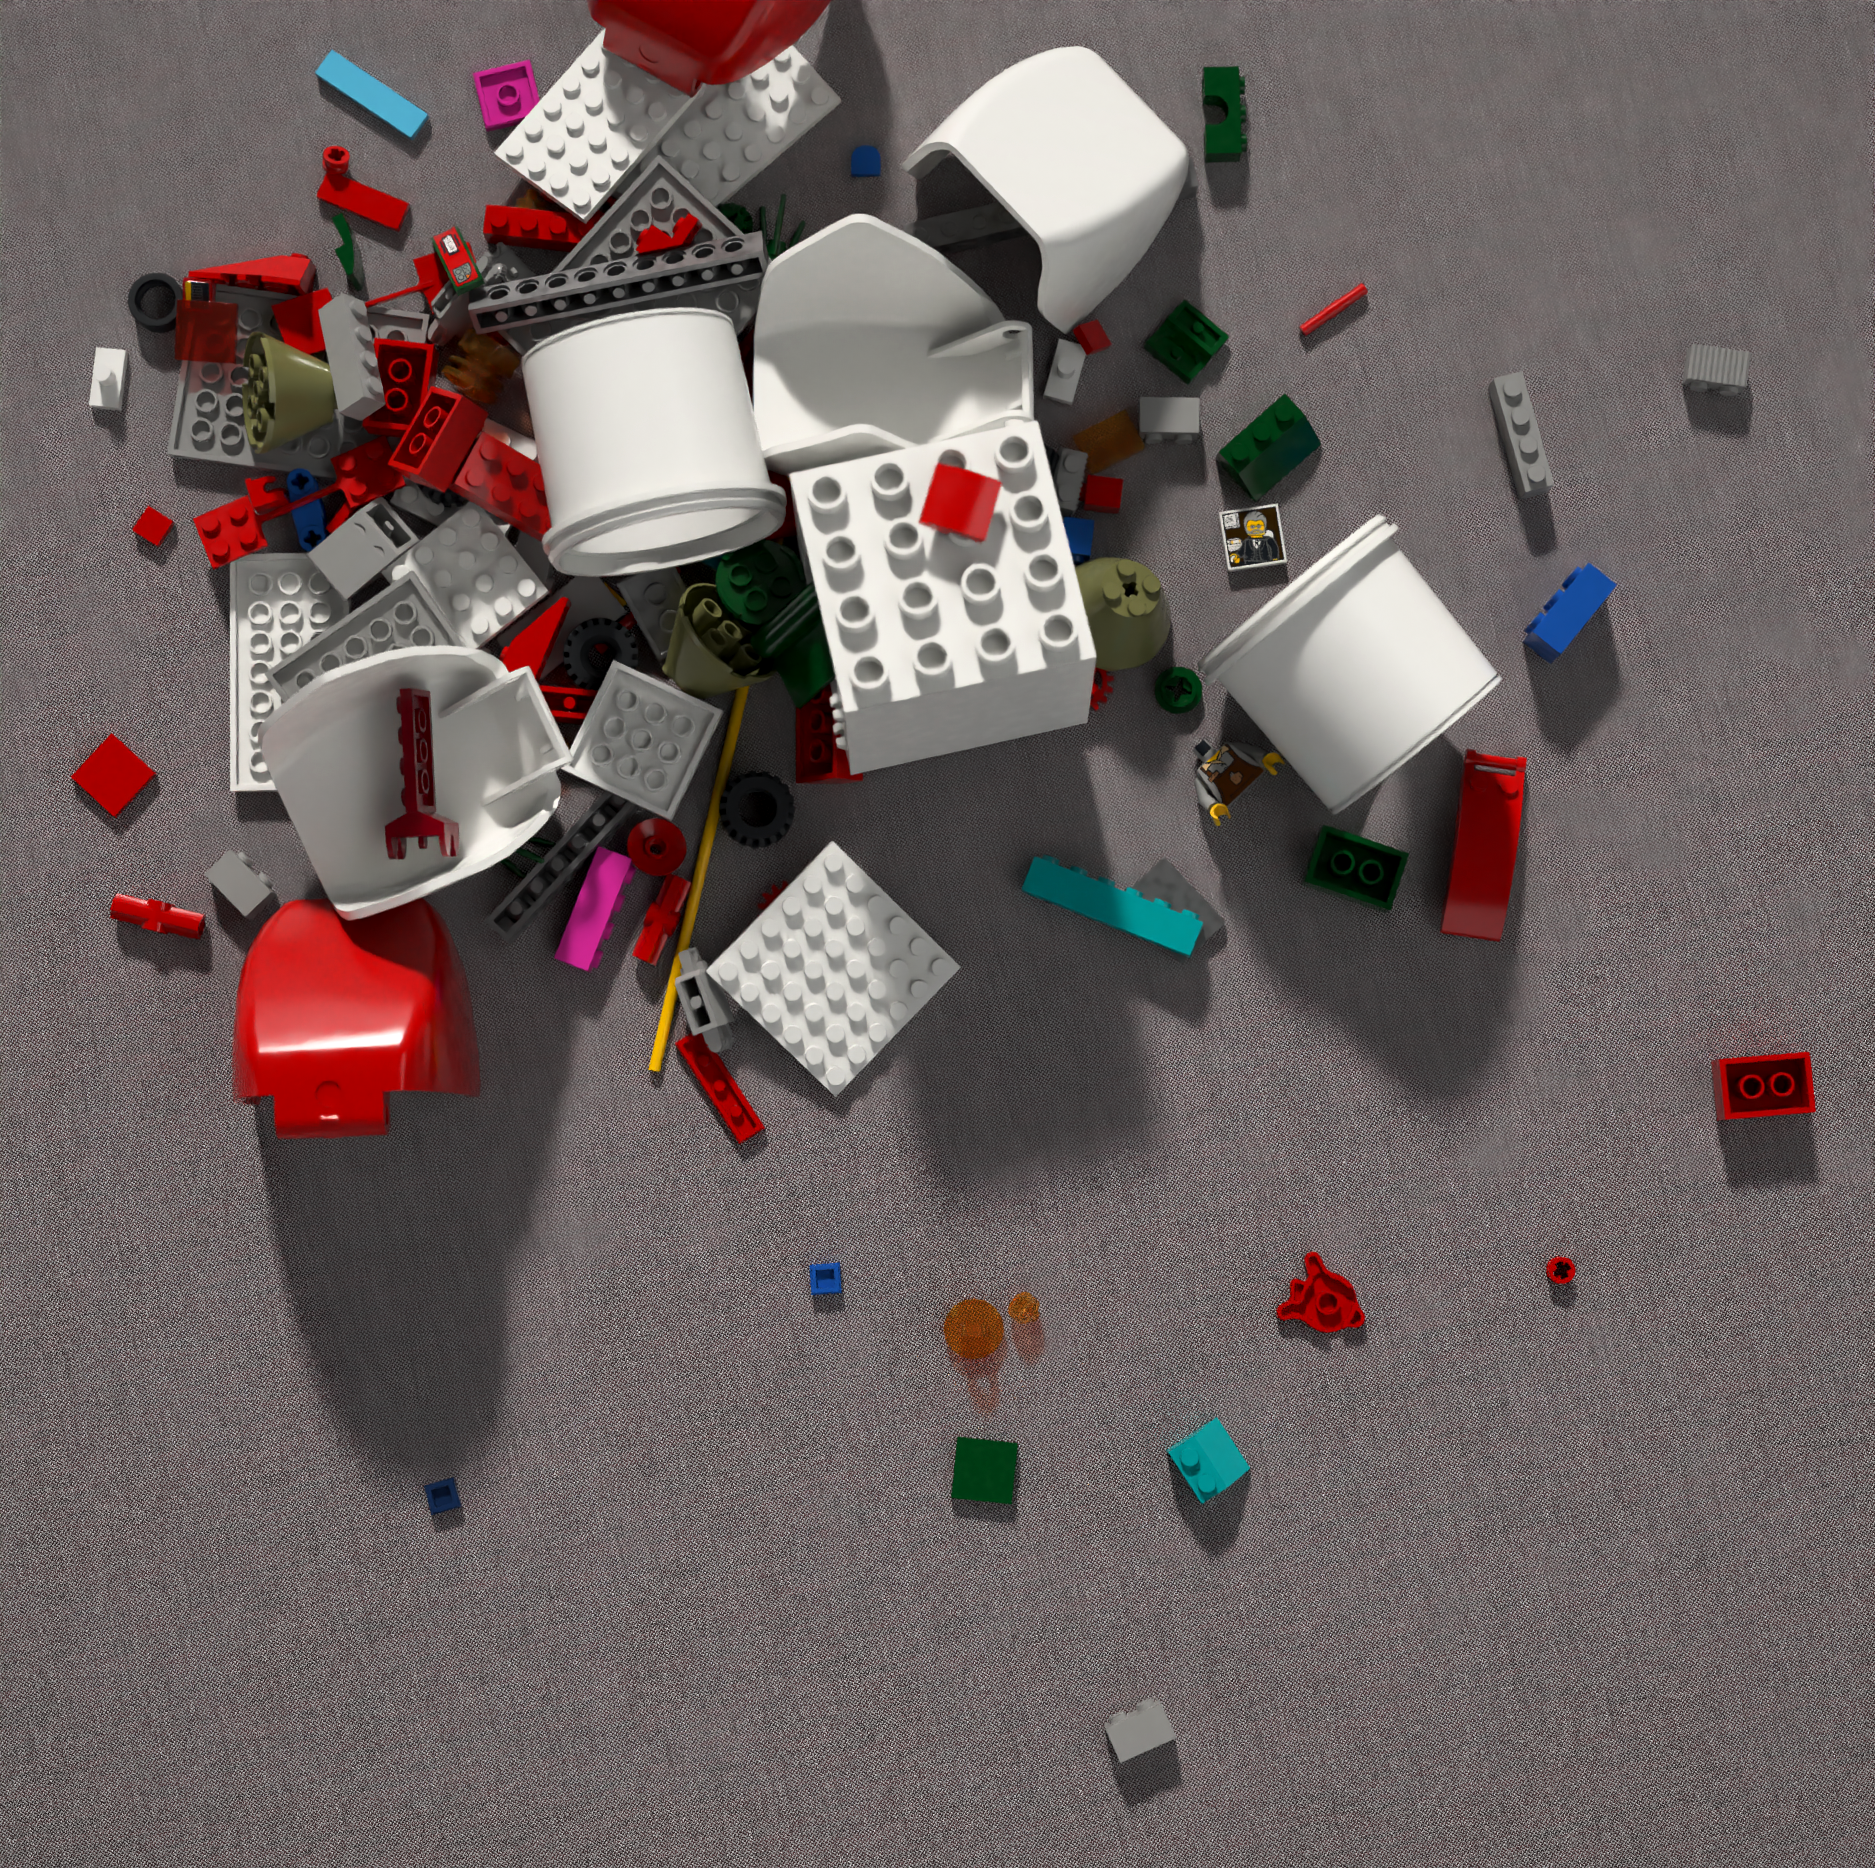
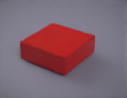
(1092, 337)
(153, 526)

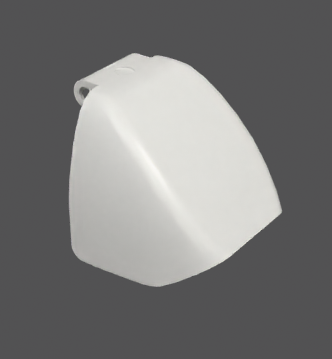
(1072, 165)
(879, 350)
(341, 780)

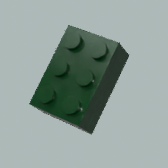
(1355, 869)

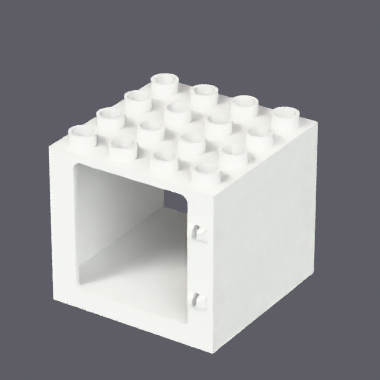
(932, 631)

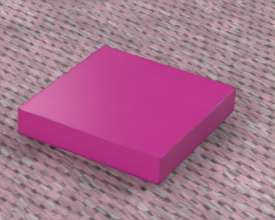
(506, 94)

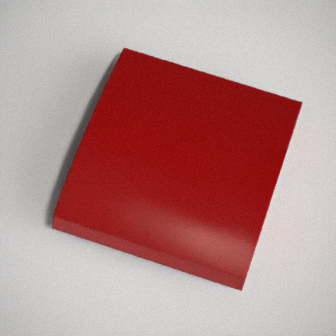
(960, 502)

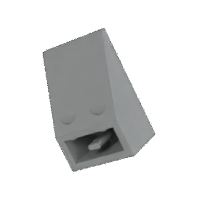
(362, 548)

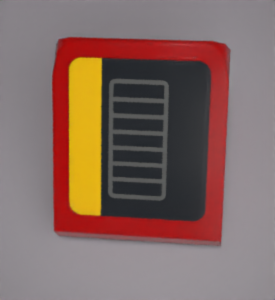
(199, 289)

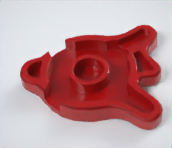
(1322, 1300)

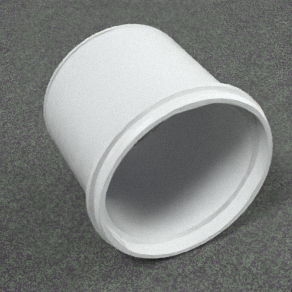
(648, 443)
(1352, 667)

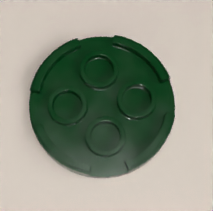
(758, 581)

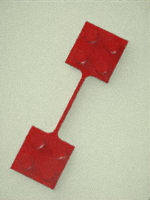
(300, 318)
(237, 530)

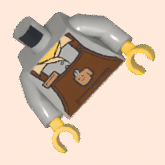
(1229, 774)

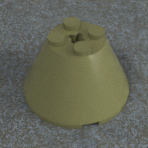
(284, 393)
(1124, 611)
(711, 648)

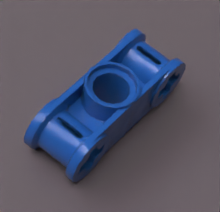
(311, 517)

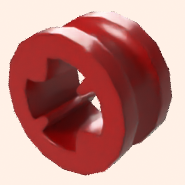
(335, 153)
(1569, 1273)

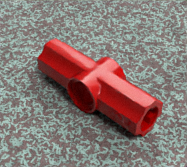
(157, 916)
(662, 919)

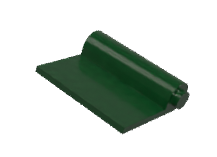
(798, 646)

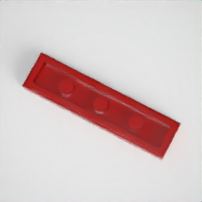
(720, 1087)

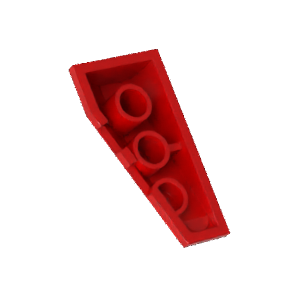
(273, 274)

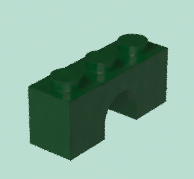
(1223, 89)

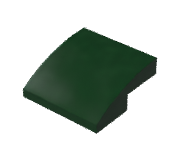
(349, 253)
(1186, 342)

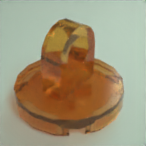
(973, 1328)

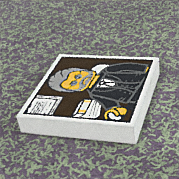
(1252, 537)

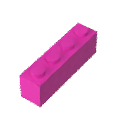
(594, 910)

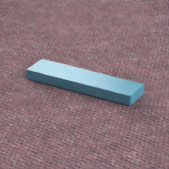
(372, 95)

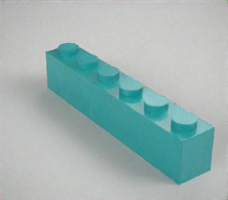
(1113, 906)

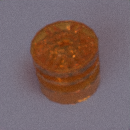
(480, 367)

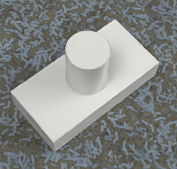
(1065, 372)
(108, 378)

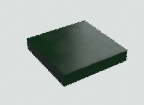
(984, 1470)

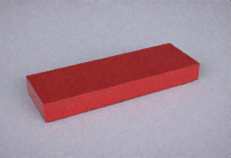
(363, 201)

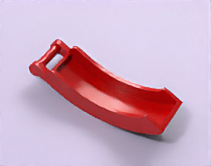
(1484, 847)

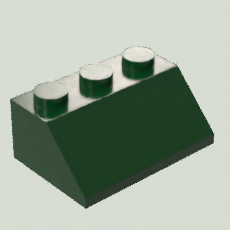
(1269, 448)

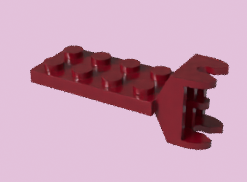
(419, 782)

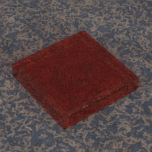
(206, 331)

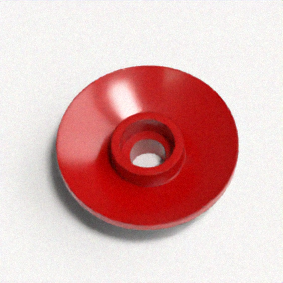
(661, 835)

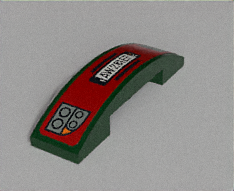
(457, 260)

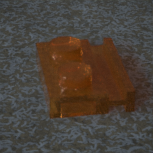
(1109, 442)

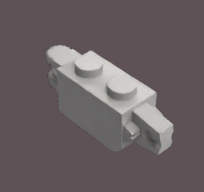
(452, 310)
(704, 1002)

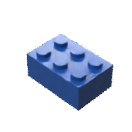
(1568, 612)

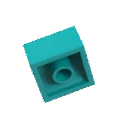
(1208, 1460)

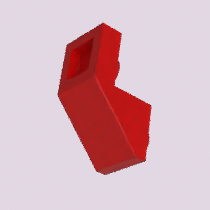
(656, 240)

